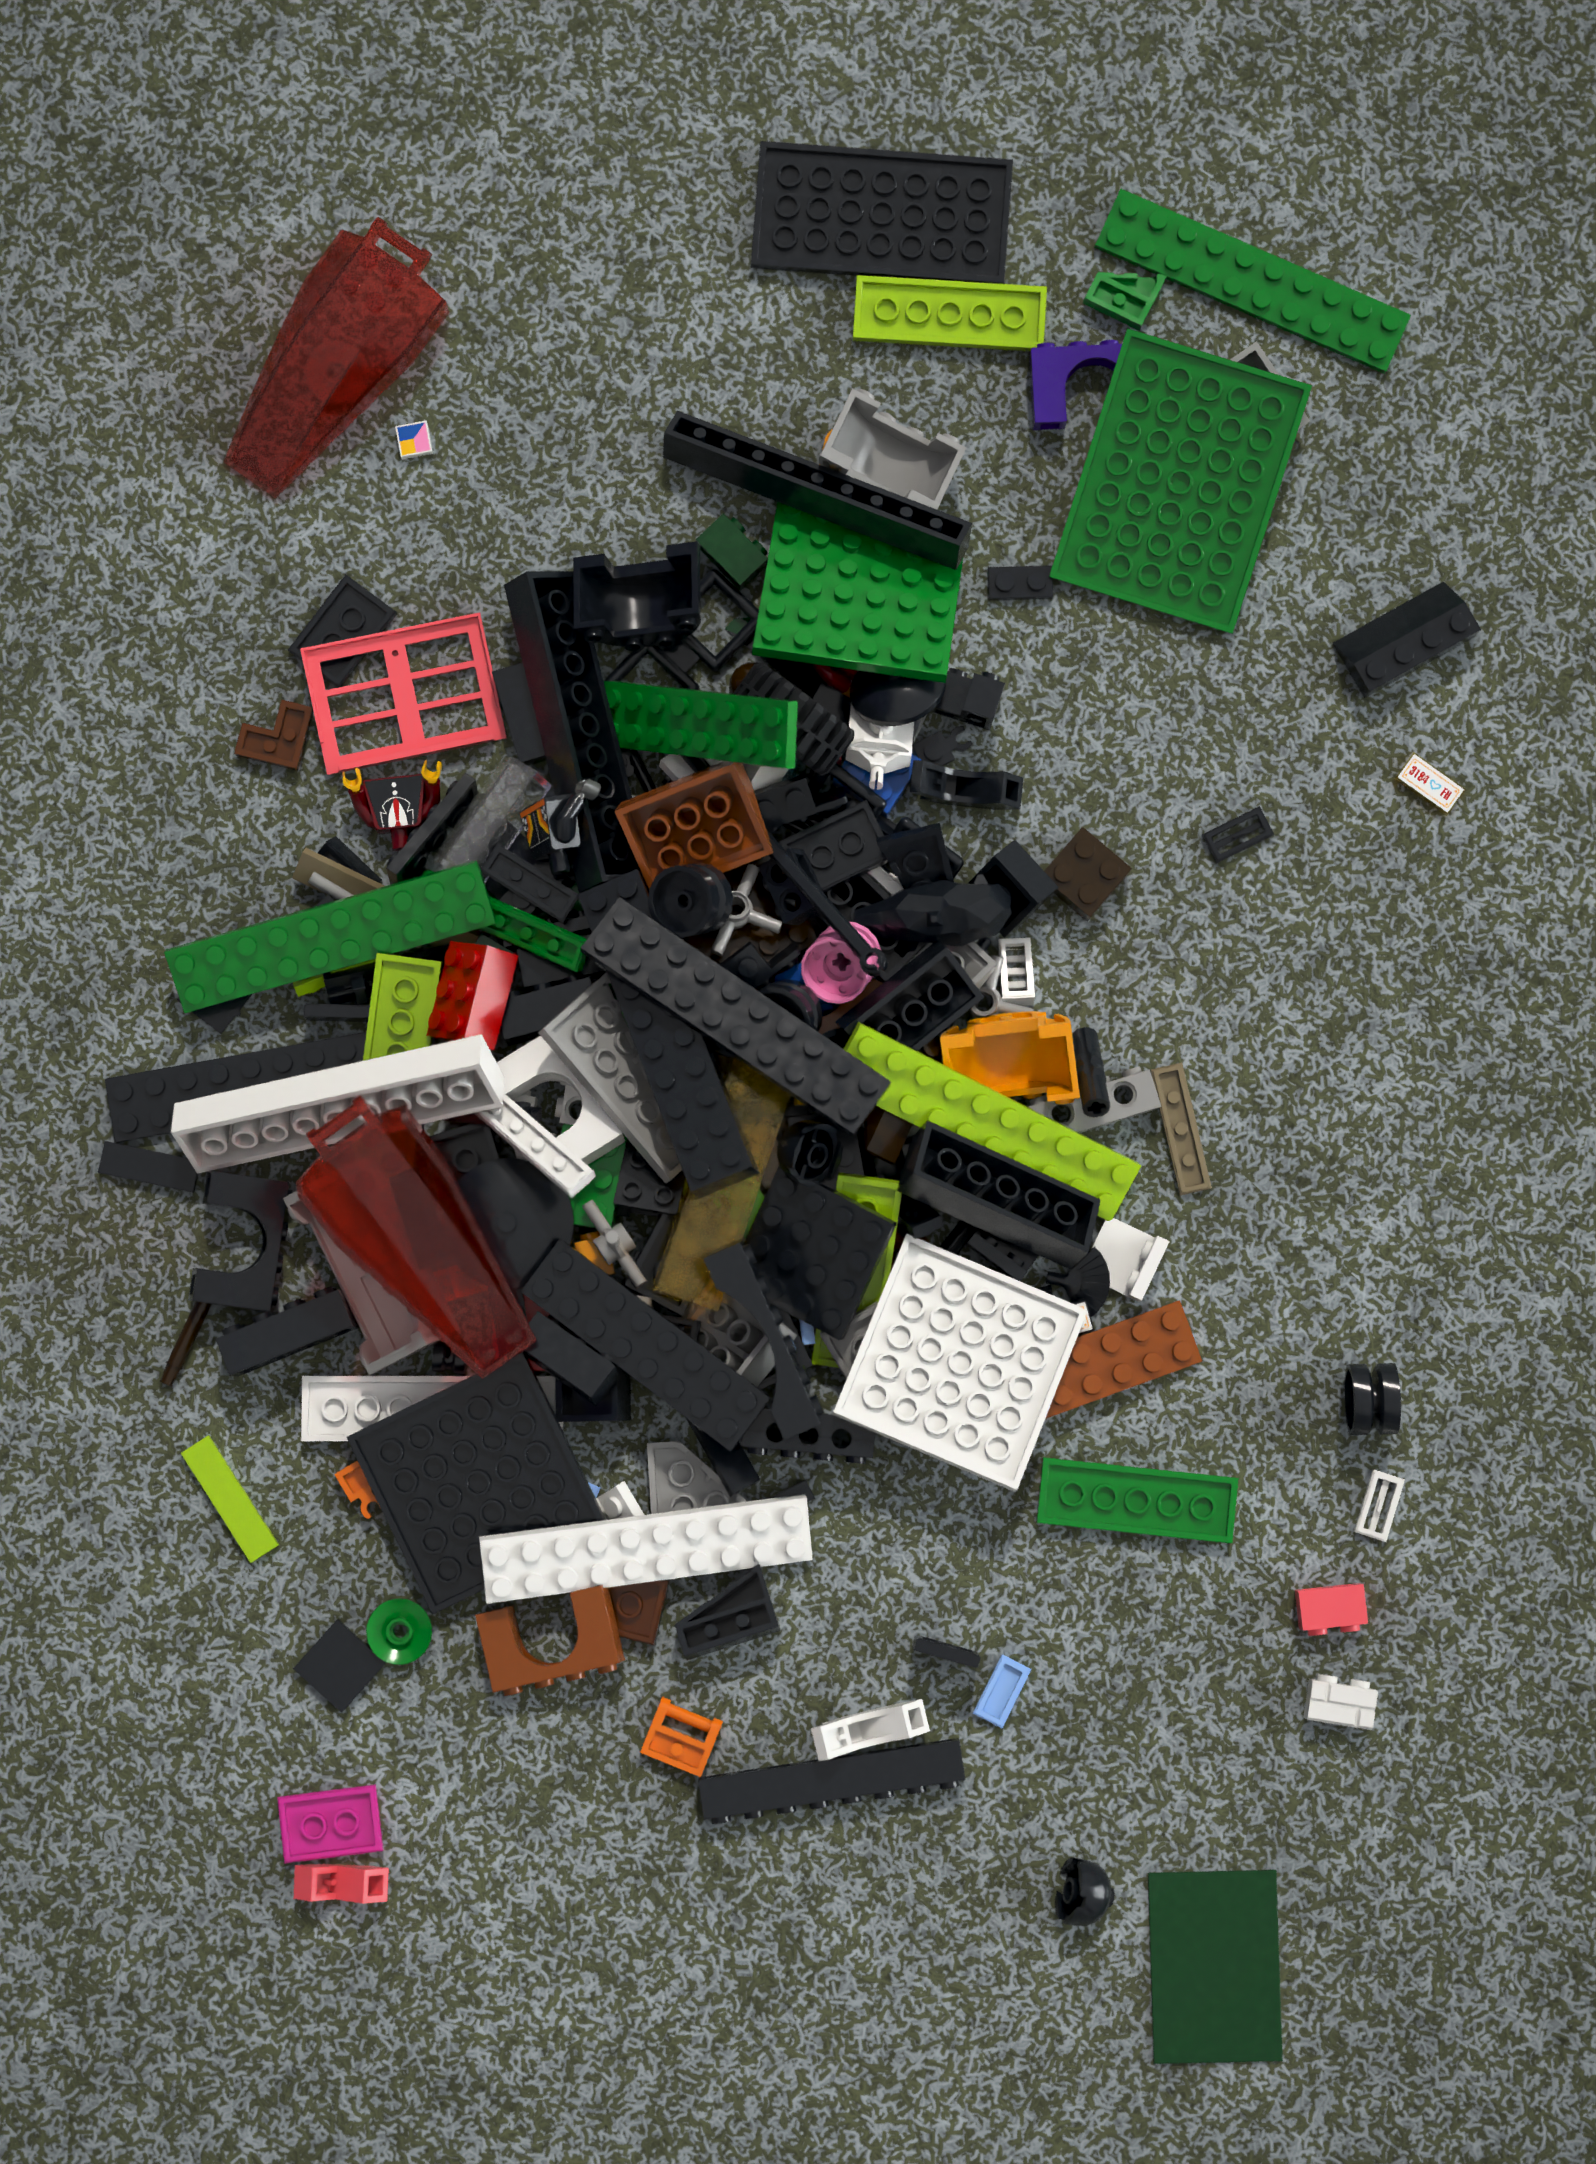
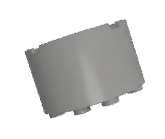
(888, 454)

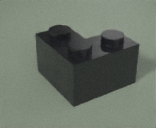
(972, 699)

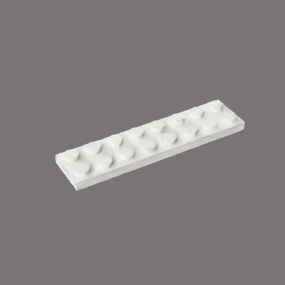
(345, 1404)

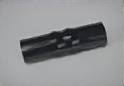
(1090, 1072)

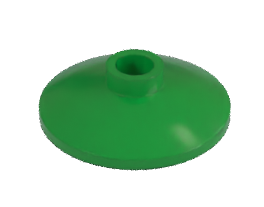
(383, 1639)

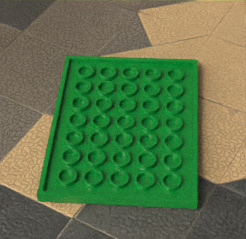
(1180, 481)

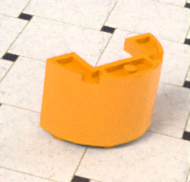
(1016, 1054)

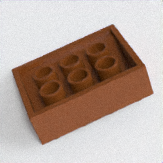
(696, 820)

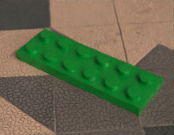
(1137, 1500)

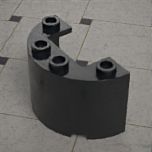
(639, 601)

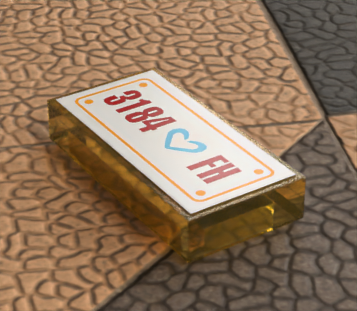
(1430, 784)

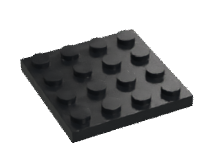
(817, 1251)

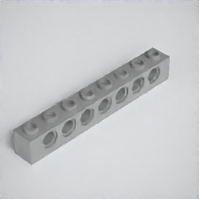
(1143, 1100)

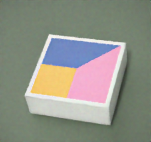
(414, 440)

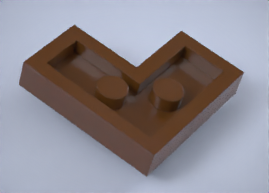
(284, 743)

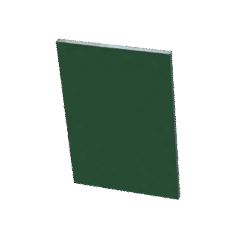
(1215, 1966)

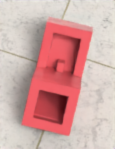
(341, 1882)

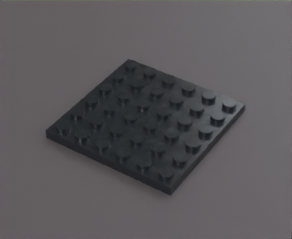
(472, 1467)

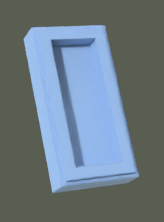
(1002, 1691)

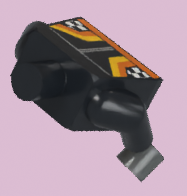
(553, 825)

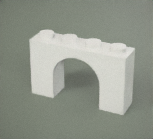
(537, 1063)

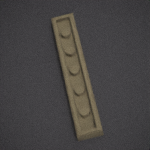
(355, 884)

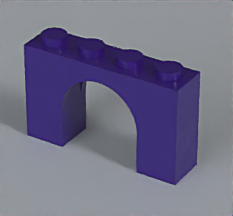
(1051, 370)

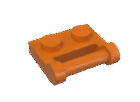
(676, 1747)

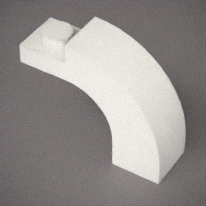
(870, 1728)

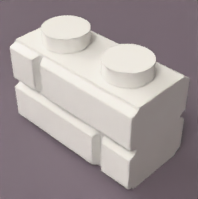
(1341, 1703)

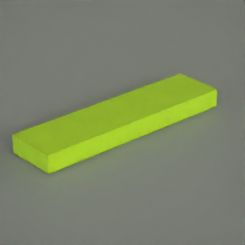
(230, 1499)

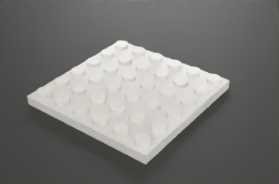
(960, 1362)

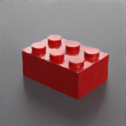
(472, 993)

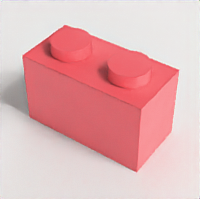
(1331, 1607)

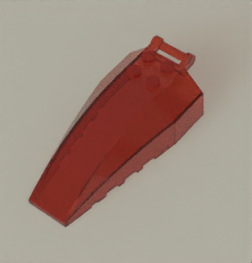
(339, 348)
(407, 1224)

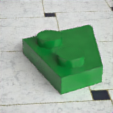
(1124, 296)

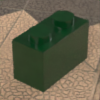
(733, 551)

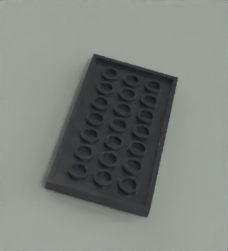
(881, 213)

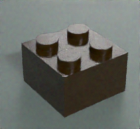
(1086, 873)

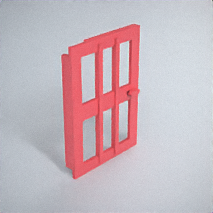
(403, 693)

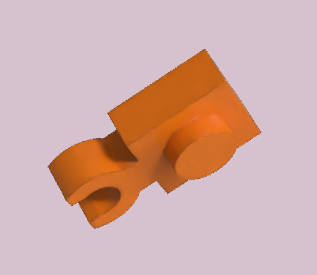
(356, 1486)

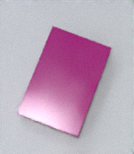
(330, 1823)

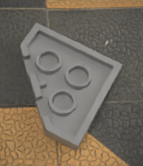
(683, 1480)

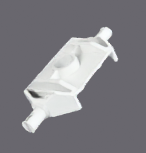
(879, 747)

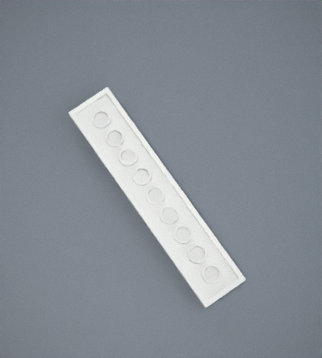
(645, 1548)

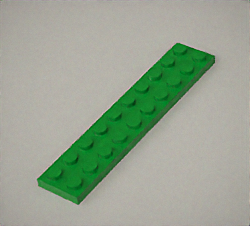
(1252, 281)
(330, 936)

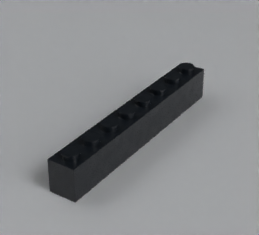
(832, 1779)

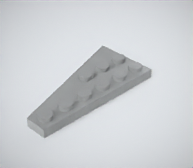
(602, 1055)

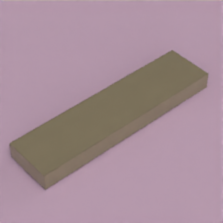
(1181, 1129)

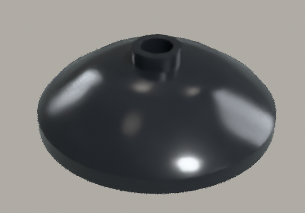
(893, 699)

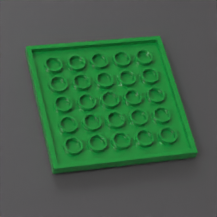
(853, 601)

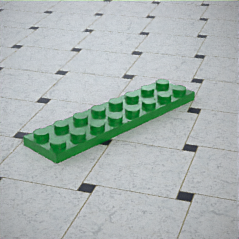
(704, 724)

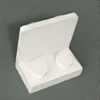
(1129, 1257)

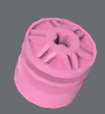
(833, 975)

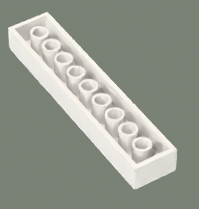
(277, 1114)

